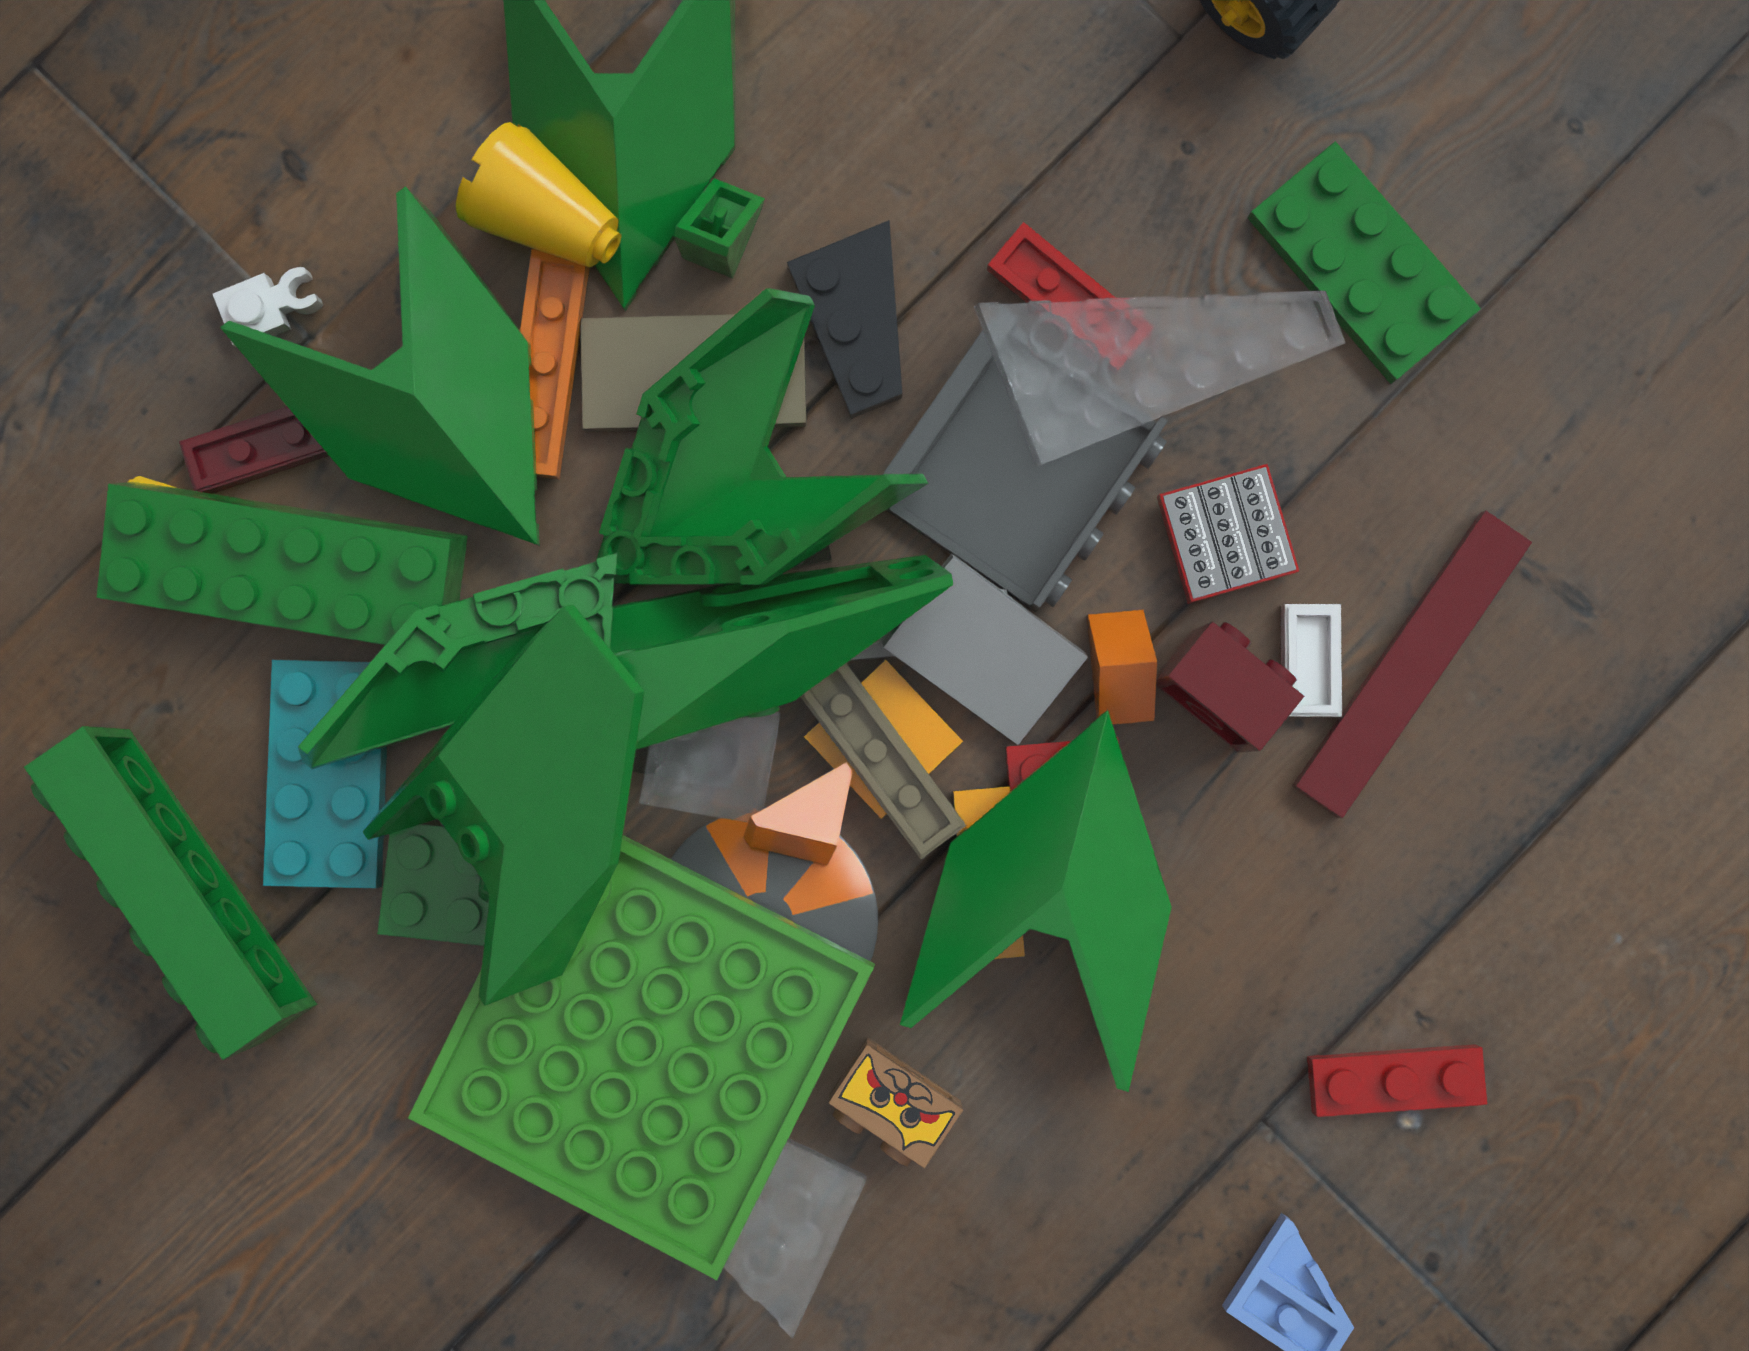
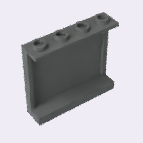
(992, 501)

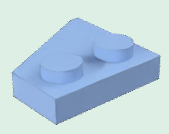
(1288, 1295)

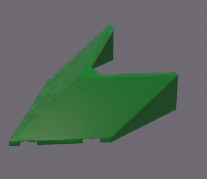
(636, 137)
(440, 415)
(701, 486)
(448, 657)
(1060, 860)

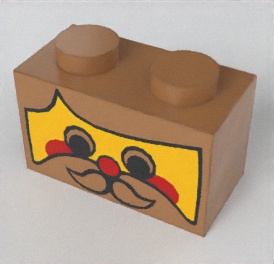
(894, 1105)

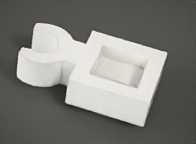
(264, 306)

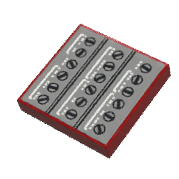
(1227, 533)

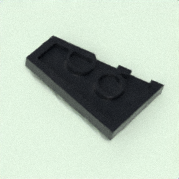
(855, 315)

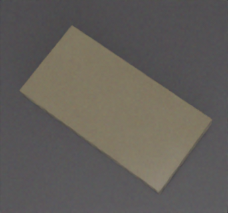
(632, 353)

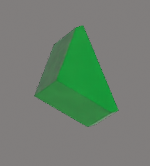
(718, 227)

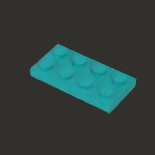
(318, 812)

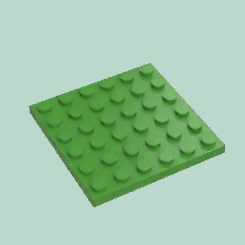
(656, 1062)

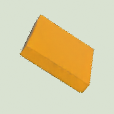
(911, 717)

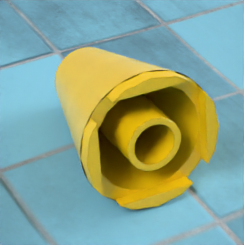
(535, 200)

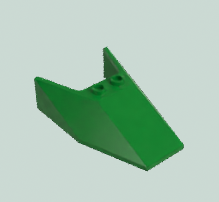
(760, 646)
(534, 796)

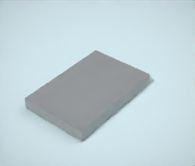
(987, 652)

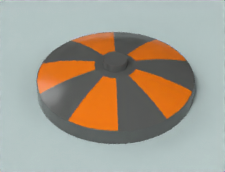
(823, 898)

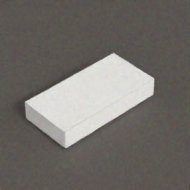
(1313, 656)

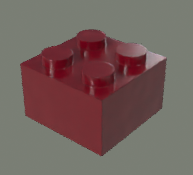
(1229, 686)

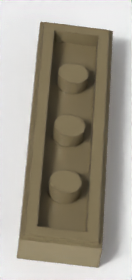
(883, 761)

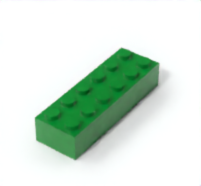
(272, 562)
(169, 888)

